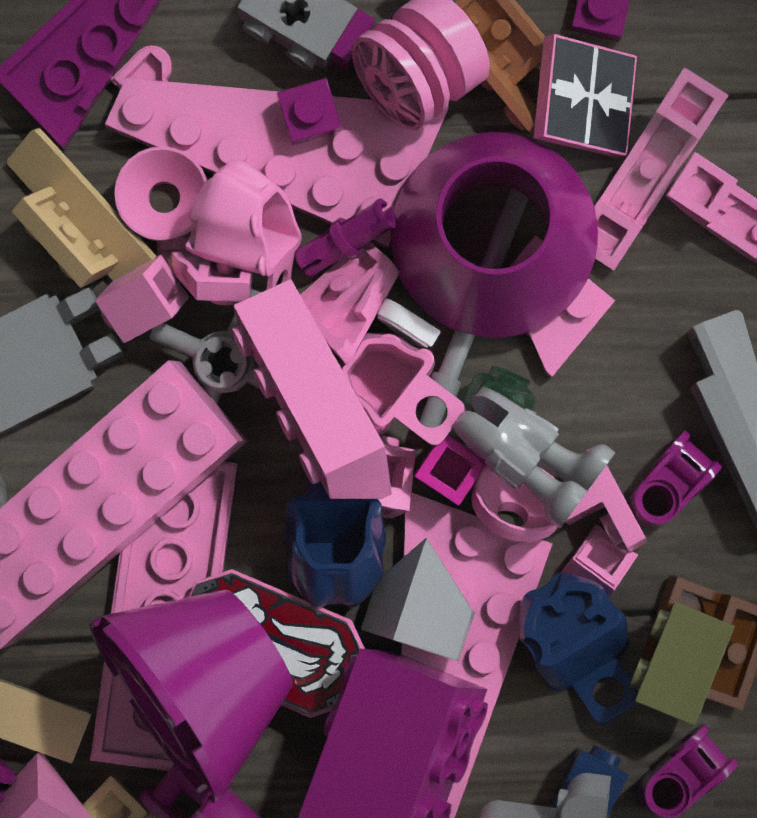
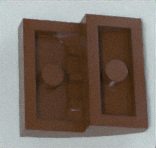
(739, 661)

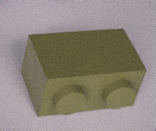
(682, 663)

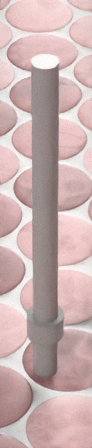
(461, 341)

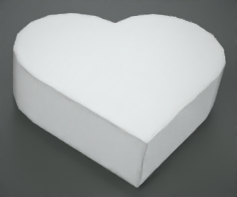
(407, 324)

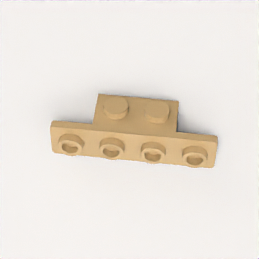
(72, 215)

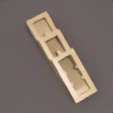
(40, 722)

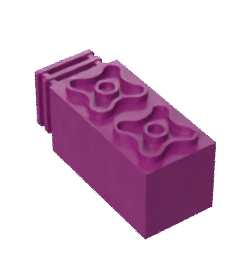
(395, 740)

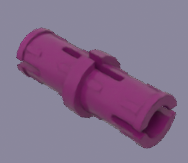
(346, 237)

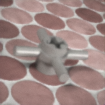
(204, 351)

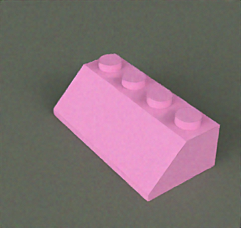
(312, 394)

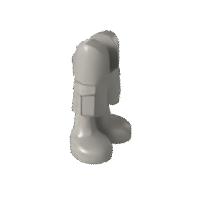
(515, 442)

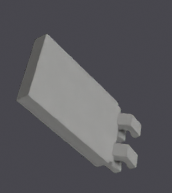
(44, 358)

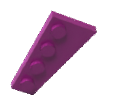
(72, 61)

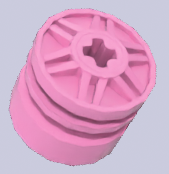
(420, 61)

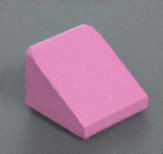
(601, 560)

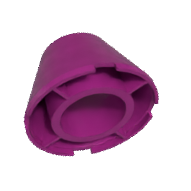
(480, 298)
(198, 680)

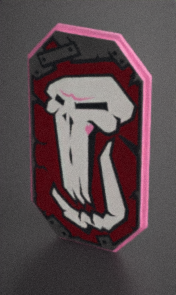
(309, 638)

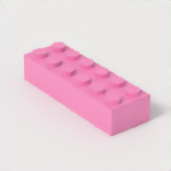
(107, 493)

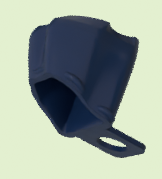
(333, 547)
(577, 640)

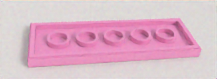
(156, 569)

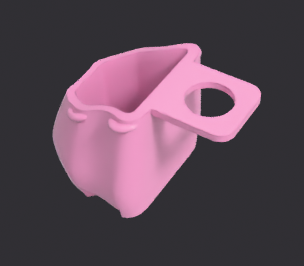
(245, 223)
(392, 380)

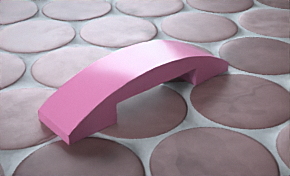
(654, 163)
(717, 204)

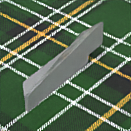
(730, 397)

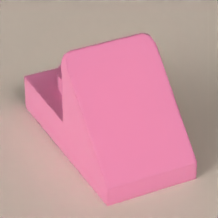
(619, 521)

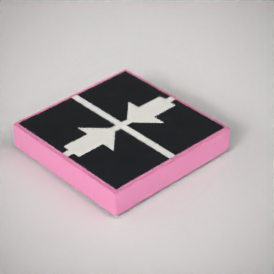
(585, 96)

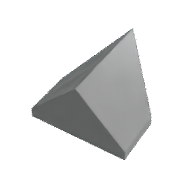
(420, 605)

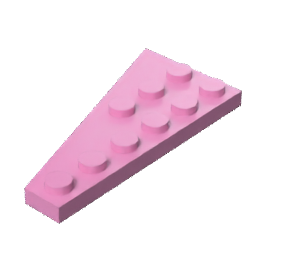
(321, 177)
(493, 581)

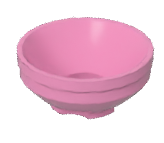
(142, 175)
(495, 495)

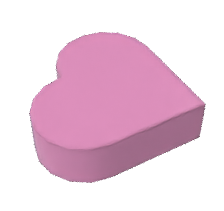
(147, 64)

